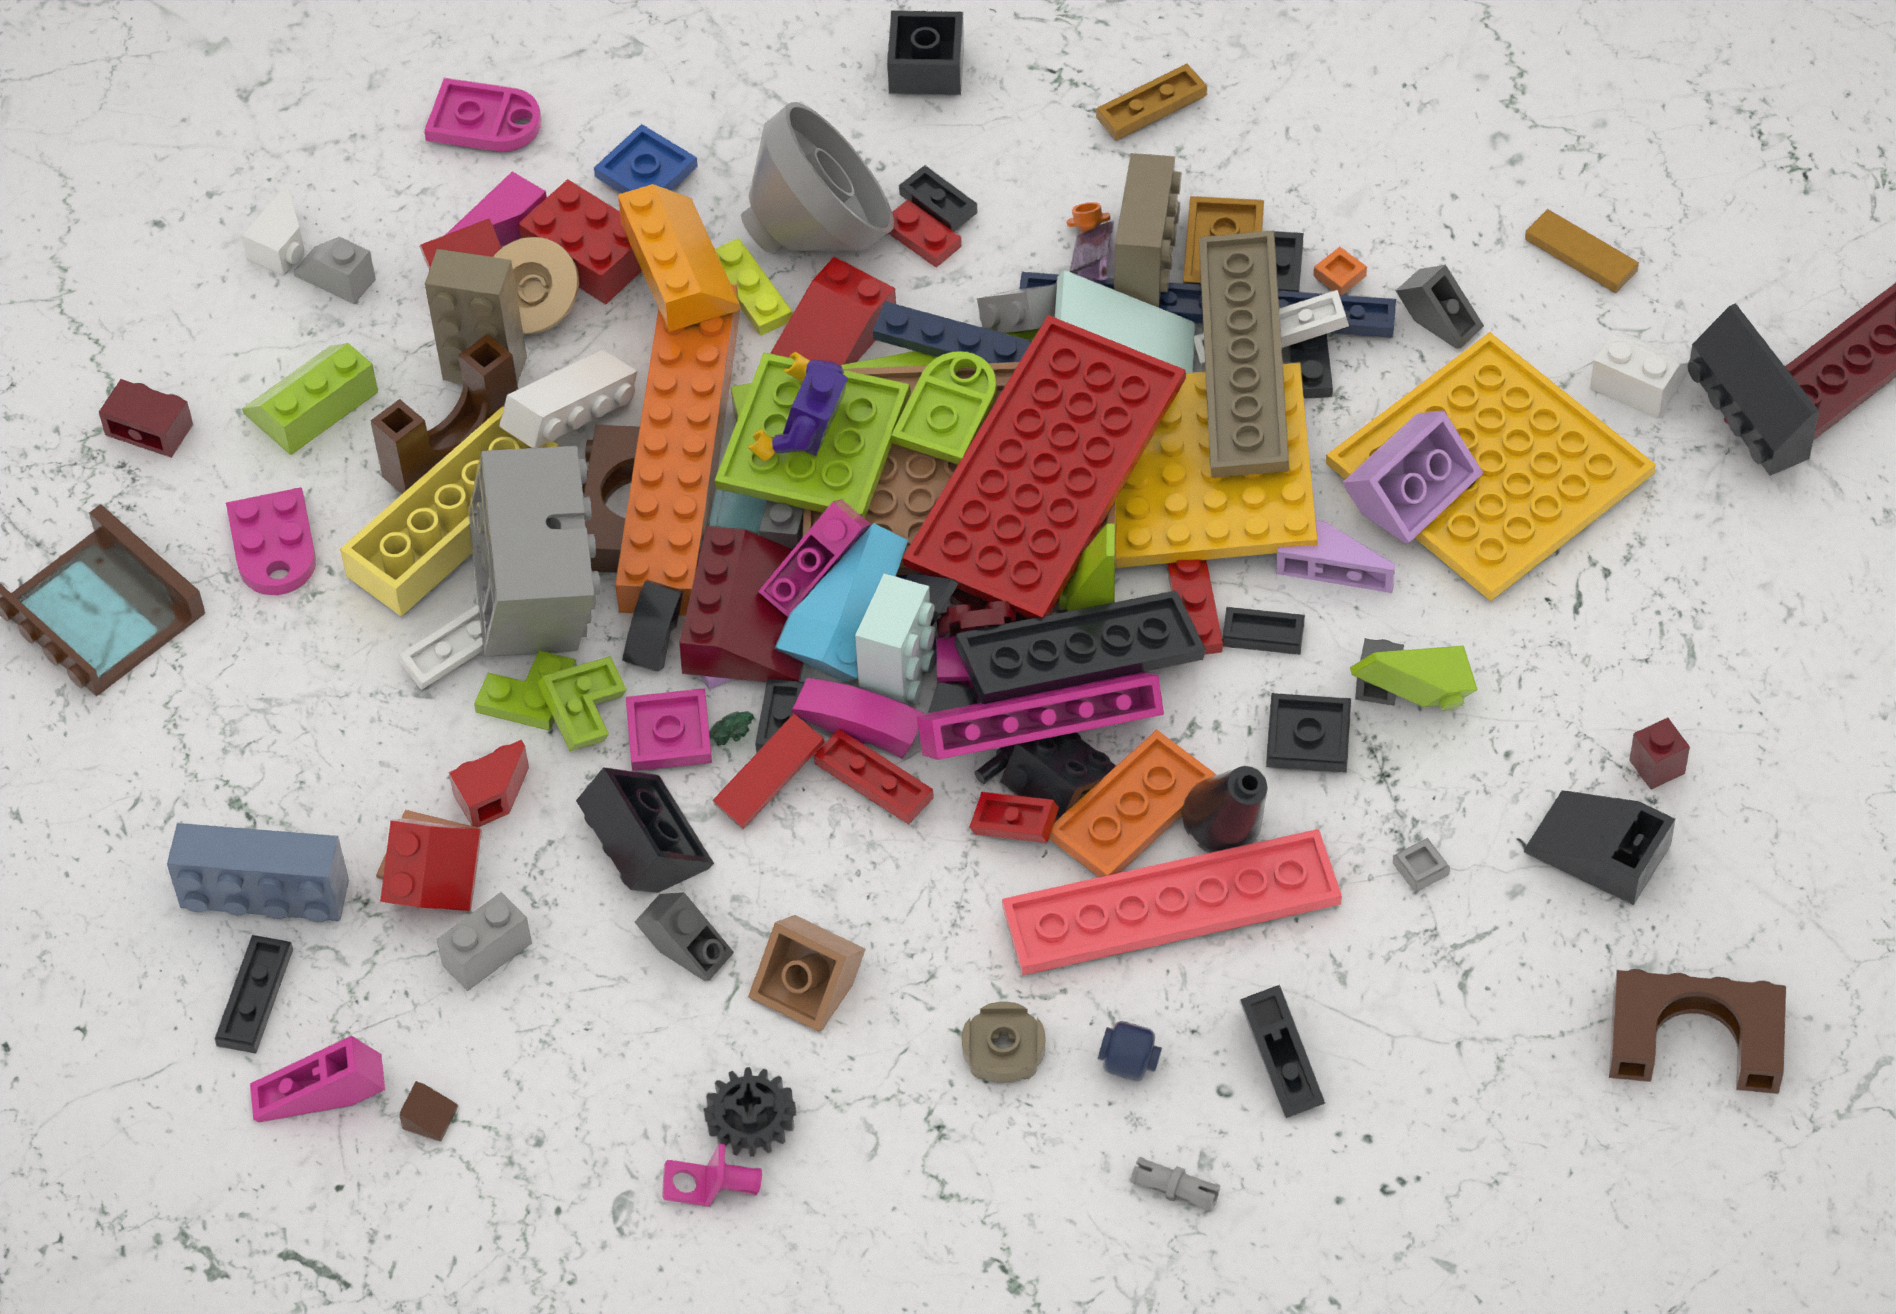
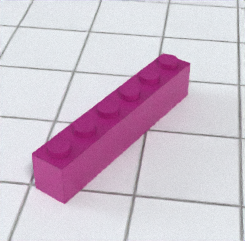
(1039, 715)

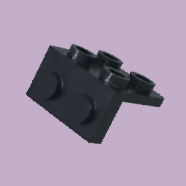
(1055, 769)

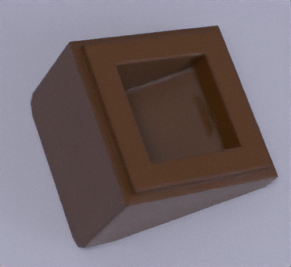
(427, 1112)

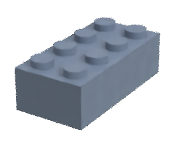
(258, 872)

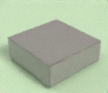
(1421, 865)

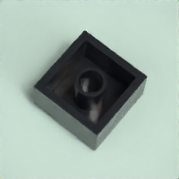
(925, 52)

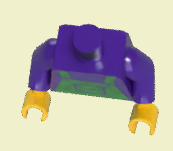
(811, 411)

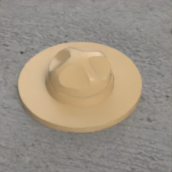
(543, 281)

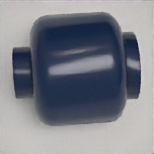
(1129, 1051)

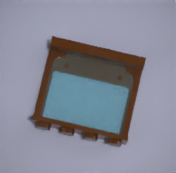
(103, 605)

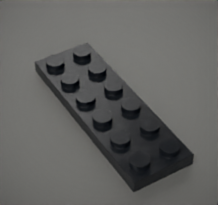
(1079, 647)

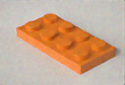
(1129, 806)

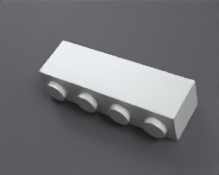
(568, 398)

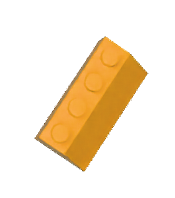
(676, 256)

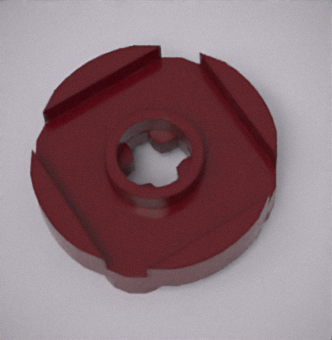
(962, 619)

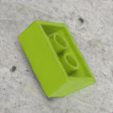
(314, 397)

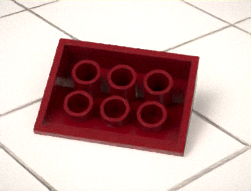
(728, 622)

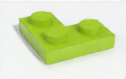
(573, 697)
(519, 699)

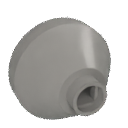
(813, 189)

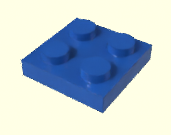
(645, 160)

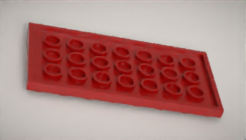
(1045, 468)

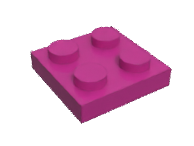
(668, 729)

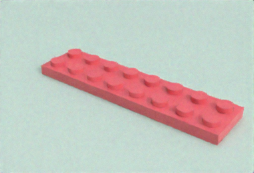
(1171, 902)

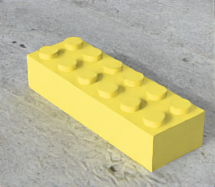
(425, 528)

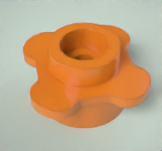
(1087, 216)

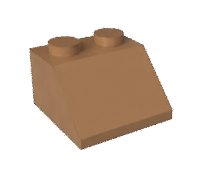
(805, 971)

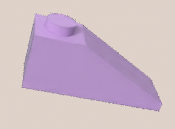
(1337, 561)

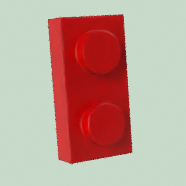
(924, 234)
(1014, 817)

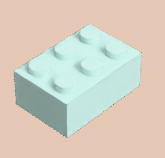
(896, 640)

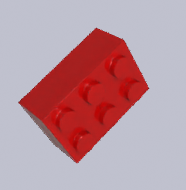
(590, 235)

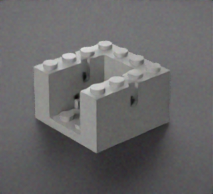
(532, 550)

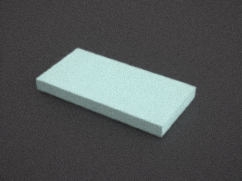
(1125, 320)

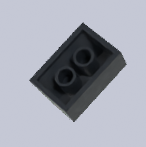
(642, 830)

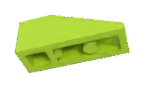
(1095, 575)
(1421, 675)

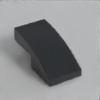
(651, 625)

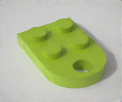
(946, 409)

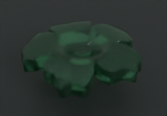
(732, 725)

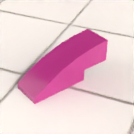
(859, 714)

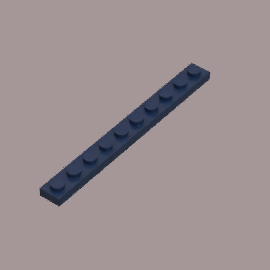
(1364, 314)

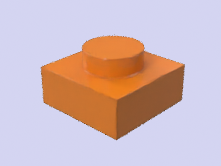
(1340, 271)

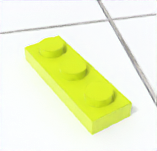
(756, 293)

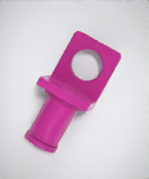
(710, 1179)

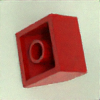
(430, 865)

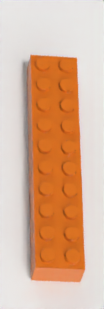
(676, 456)

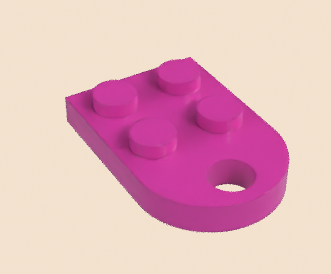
(482, 116)
(270, 536)

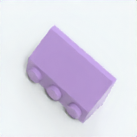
(1413, 476)

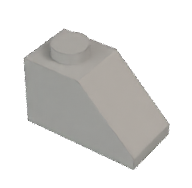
(338, 269)

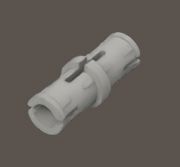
(1175, 1183)

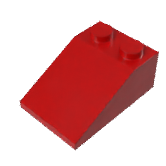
(835, 315)

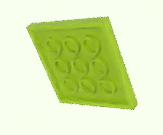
(848, 458)

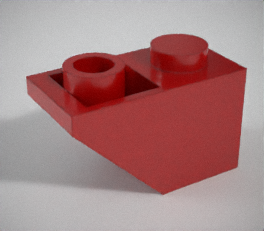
(490, 784)

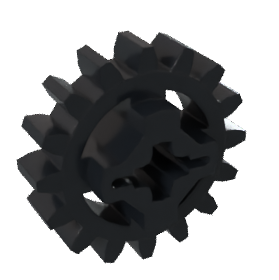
(770, 1116)

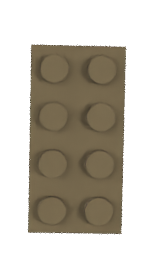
(1147, 227)
(471, 299)

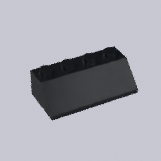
(1754, 392)

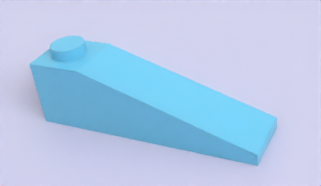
(826, 621)

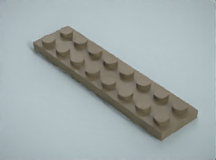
(1243, 355)

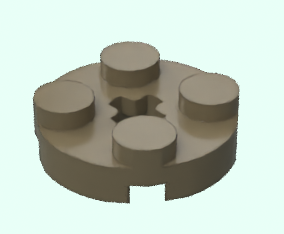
(1005, 1064)

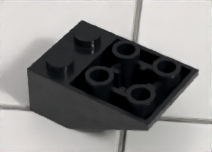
(1603, 841)

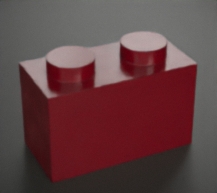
(146, 417)

